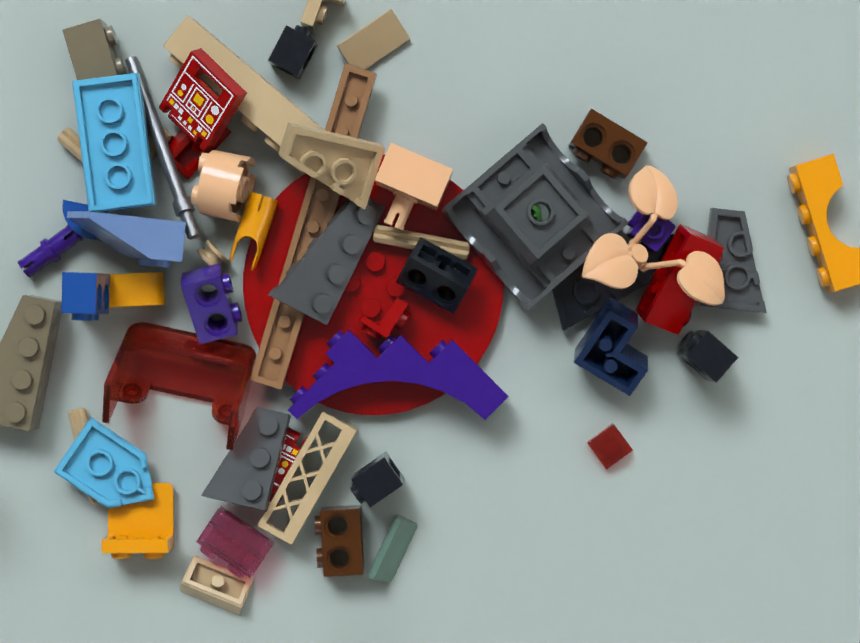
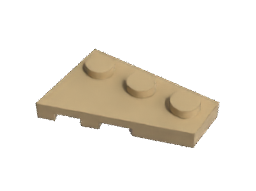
(334, 159)

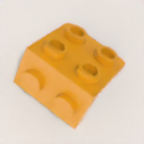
(142, 526)

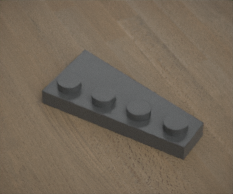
(326, 267)

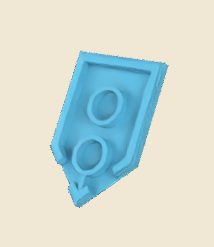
(106, 467)

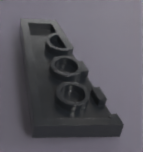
(581, 297)

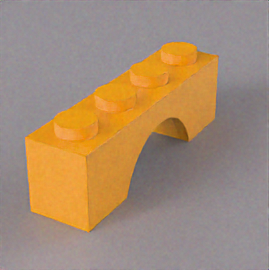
(815, 185)

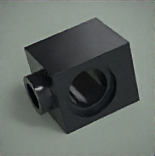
(293, 51)

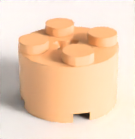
(223, 184)

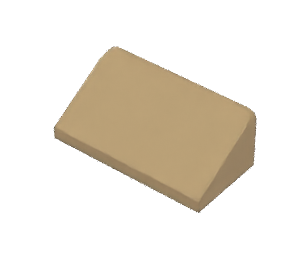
(374, 41)
(215, 585)

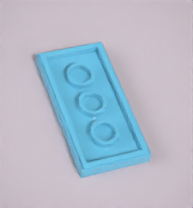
(114, 143)

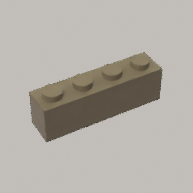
(93, 50)

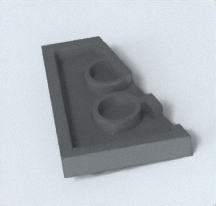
(737, 261)
(252, 465)

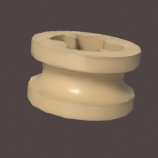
(212, 254)

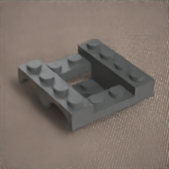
(499, 225)

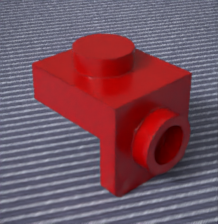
(394, 318)

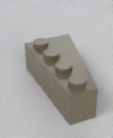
(27, 361)

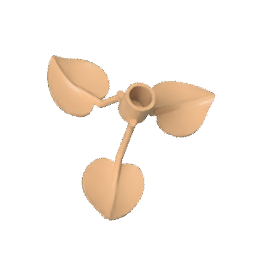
(618, 264)

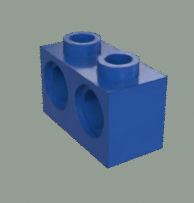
(85, 295)

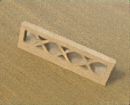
(317, 484)

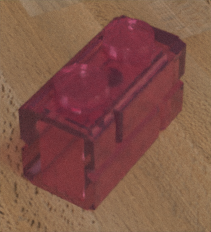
(234, 543)

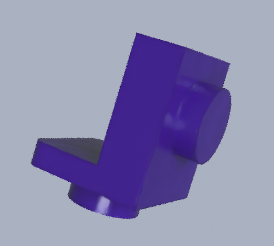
(655, 235)

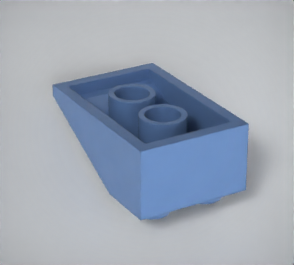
(147, 239)

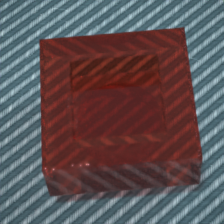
(609, 446)

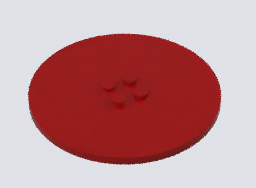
(372, 293)

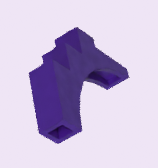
(356, 364)

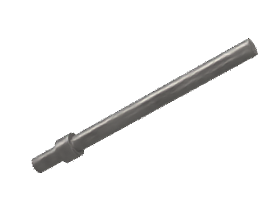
(182, 202)

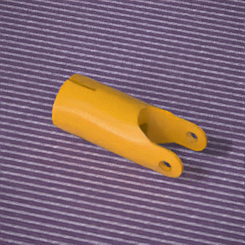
(255, 223)

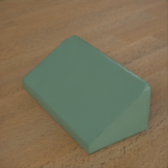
(392, 549)

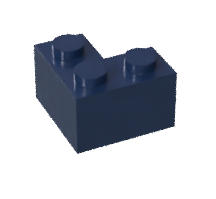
(606, 350)

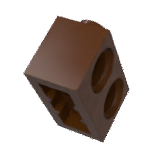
(611, 136)
(349, 540)

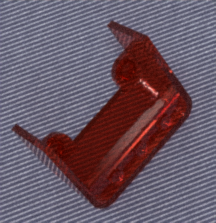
(178, 365)

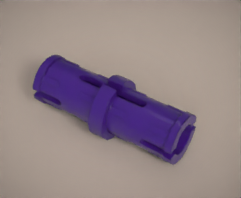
(49, 251)

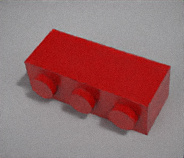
(664, 301)

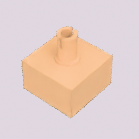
(412, 181)

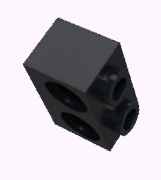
(437, 275)
(706, 354)
(376, 480)

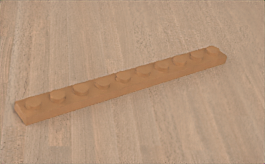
(317, 209)

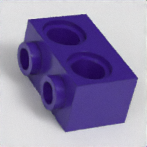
(205, 304)

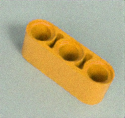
(137, 289)

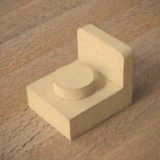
(316, 12)

